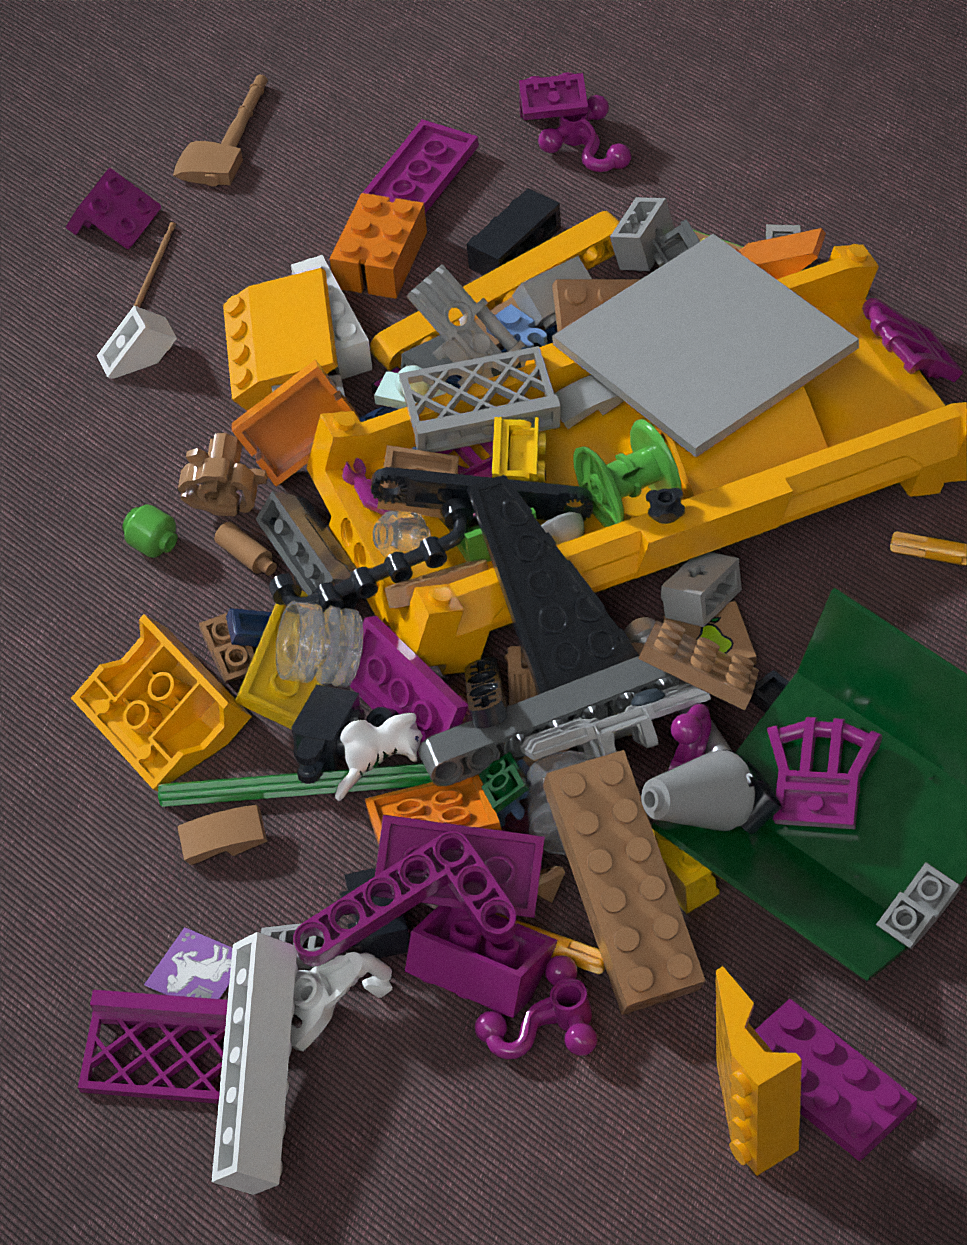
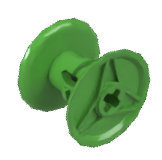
(647, 466)

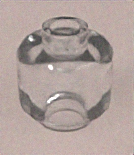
(399, 532)

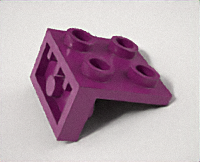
(552, 96)
(116, 209)

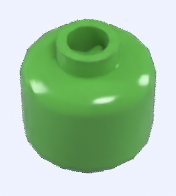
(150, 530)

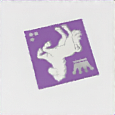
(193, 967)

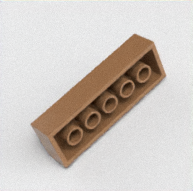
(623, 882)

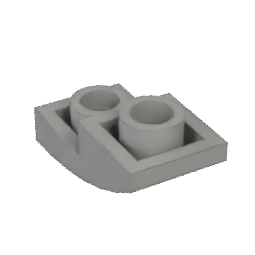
(584, 398)
(919, 906)

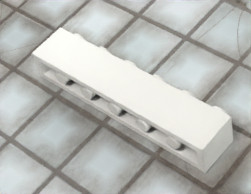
(255, 1064)

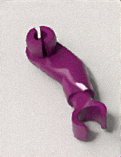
(362, 485)

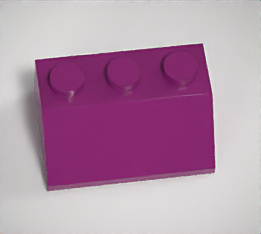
(455, 956)

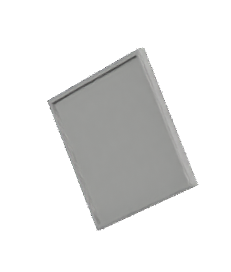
(705, 344)

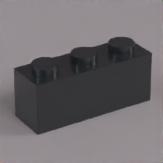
(516, 230)

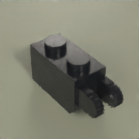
(319, 730)

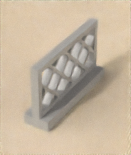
(459, 430)

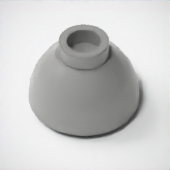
(565, 527)

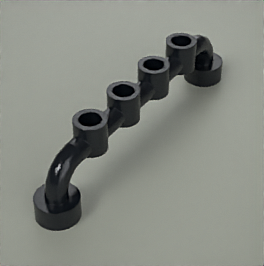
(397, 565)

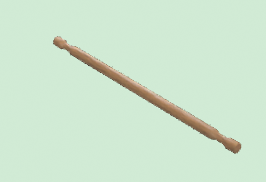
(154, 266)

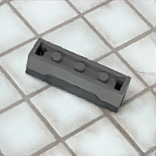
(305, 543)

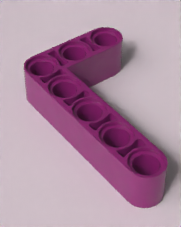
(408, 895)

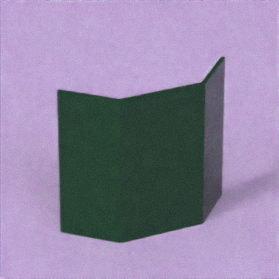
(910, 800)

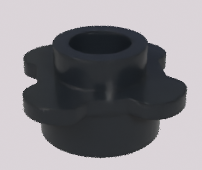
(665, 505)

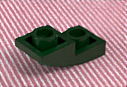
(503, 781)

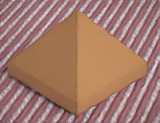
(549, 882)

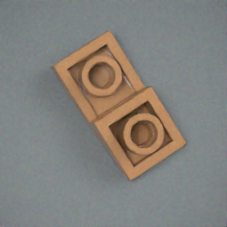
(230, 659)
(222, 831)

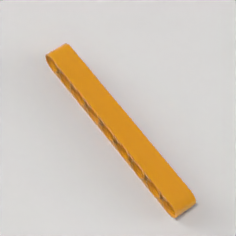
(587, 240)

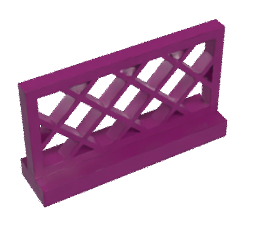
(158, 1012)

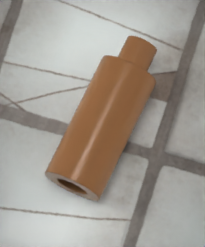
(245, 549)

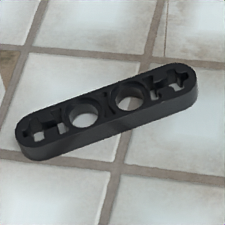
(485, 692)

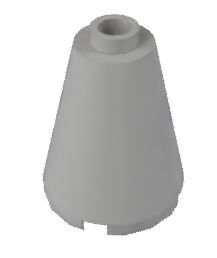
(702, 793)

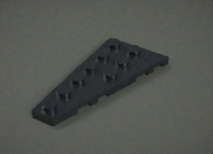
(549, 602)

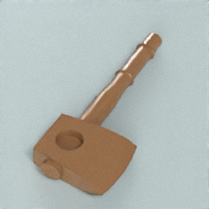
(216, 162)

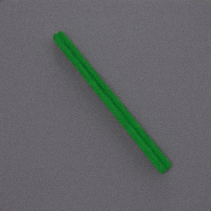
(288, 785)

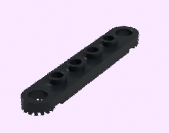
(433, 489)

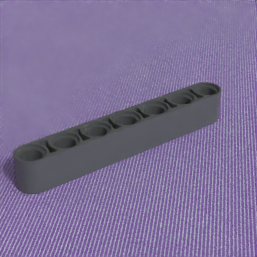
(470, 750)

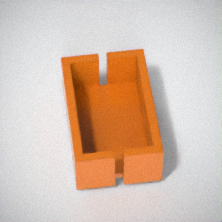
(382, 238)
(287, 421)

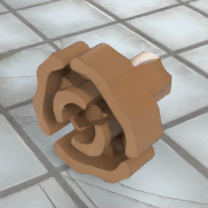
(219, 478)

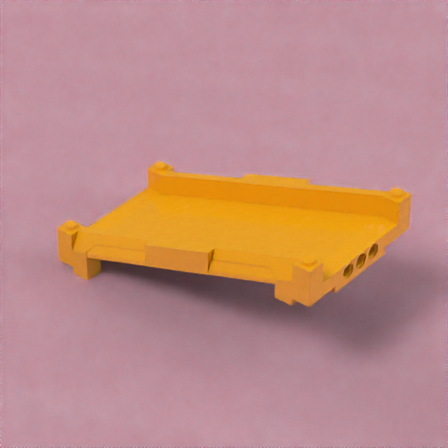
(871, 411)

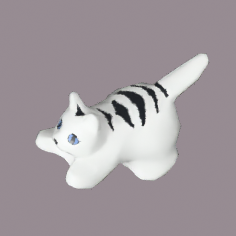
(370, 745)

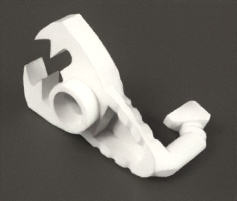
(323, 987)

